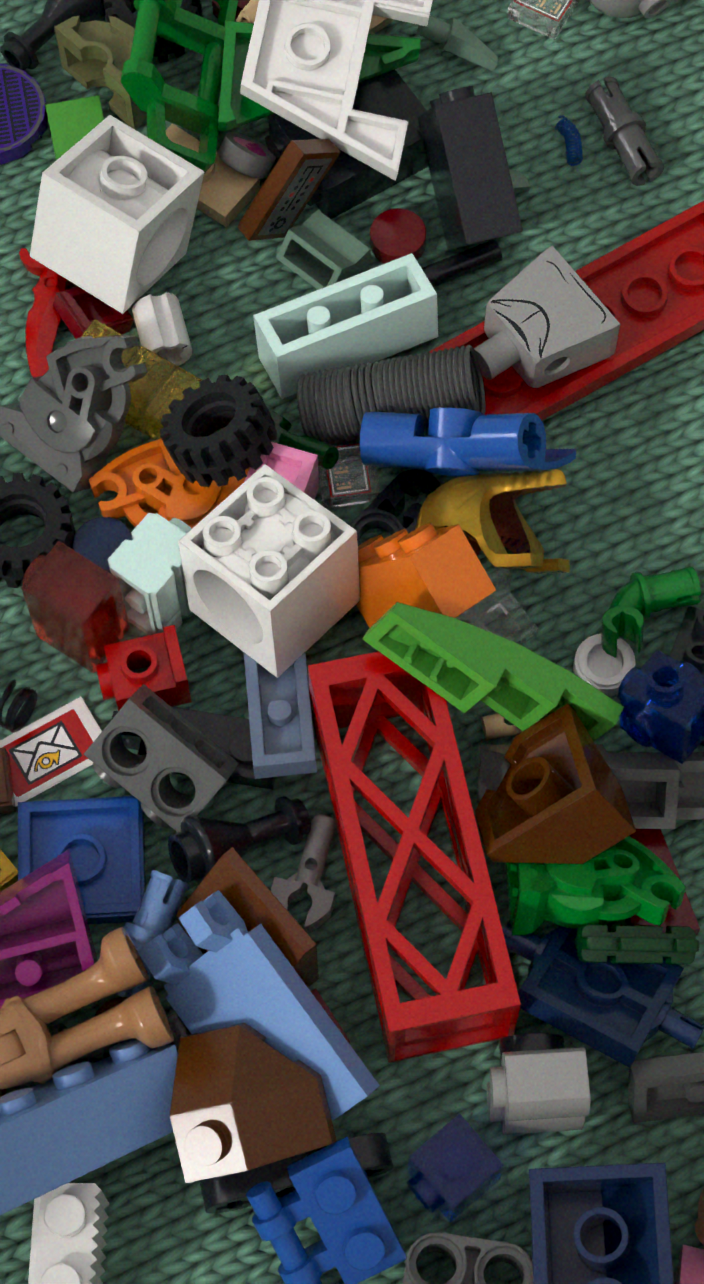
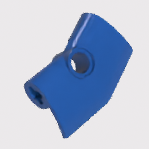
(458, 442)

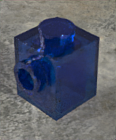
(453, 1169)

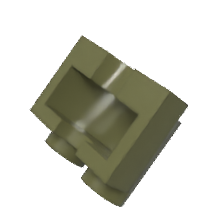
(95, 57)

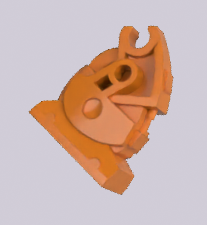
(153, 483)

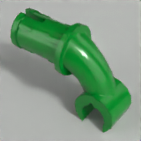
(641, 598)

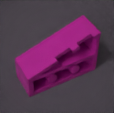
(43, 930)

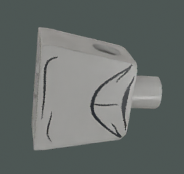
(546, 324)

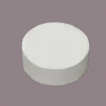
(600, 668)

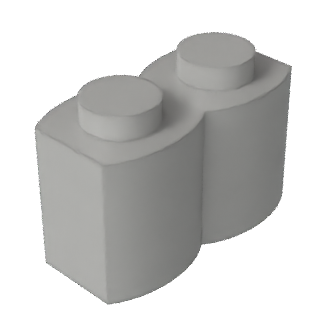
(540, 1091)

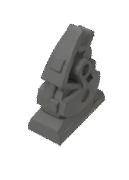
(74, 409)

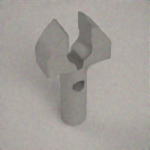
(309, 875)

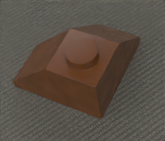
(555, 798)
(243, 1104)

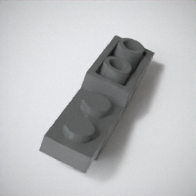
(652, 783)

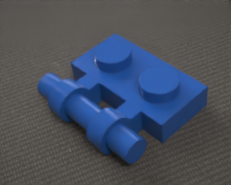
(344, 1211)

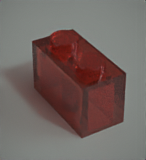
(74, 605)

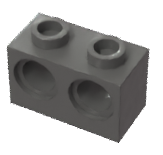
(171, 747)

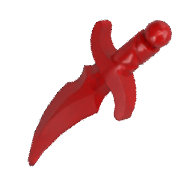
(42, 318)

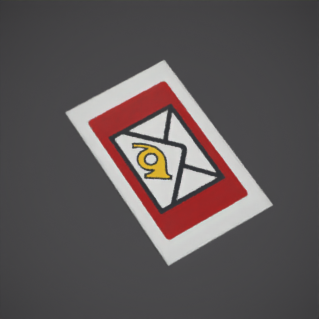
(50, 749)

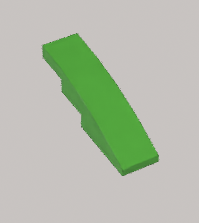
(477, 665)

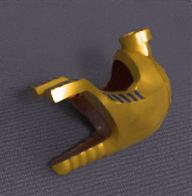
(491, 519)

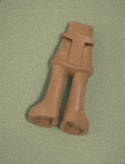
(34, 1055)

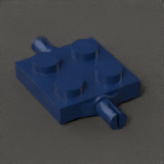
(599, 1003)

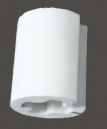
(162, 327)

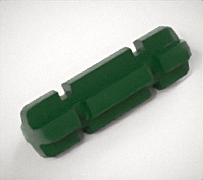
(636, 944)

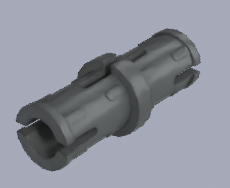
(624, 131)

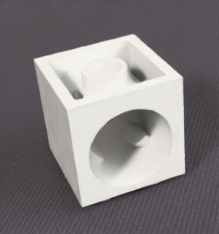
(115, 213)
(271, 569)

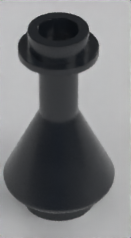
(21, 50)
(206, 839)

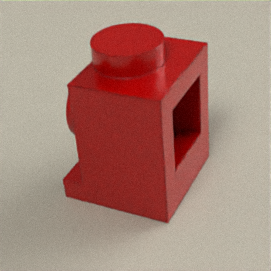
(164, 676)

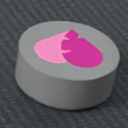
(246, 155)

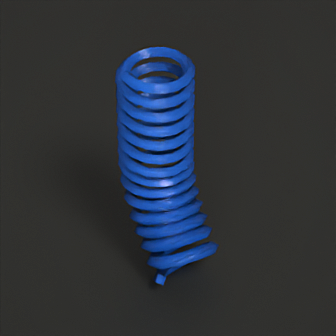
(562, 127)

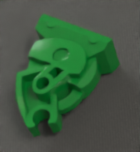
(607, 887)

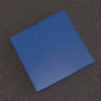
(104, 845)

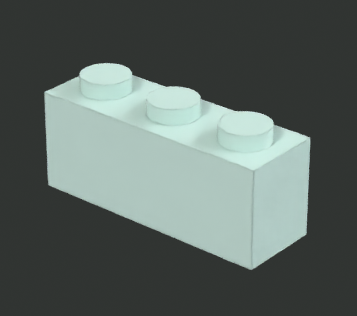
(347, 323)

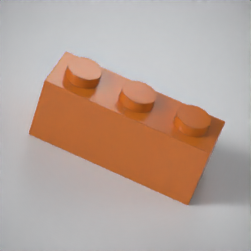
(421, 570)

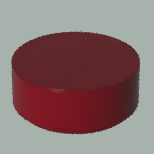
(397, 235)

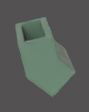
(323, 252)

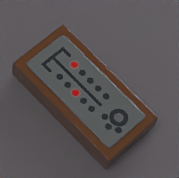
(288, 189)

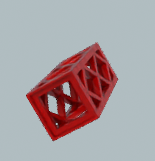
(363, 695)

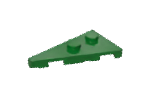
(381, 55)

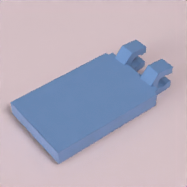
(253, 984)

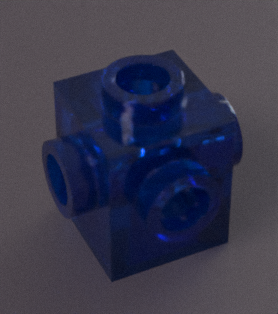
(664, 706)

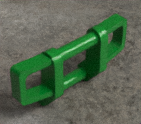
(165, 101)

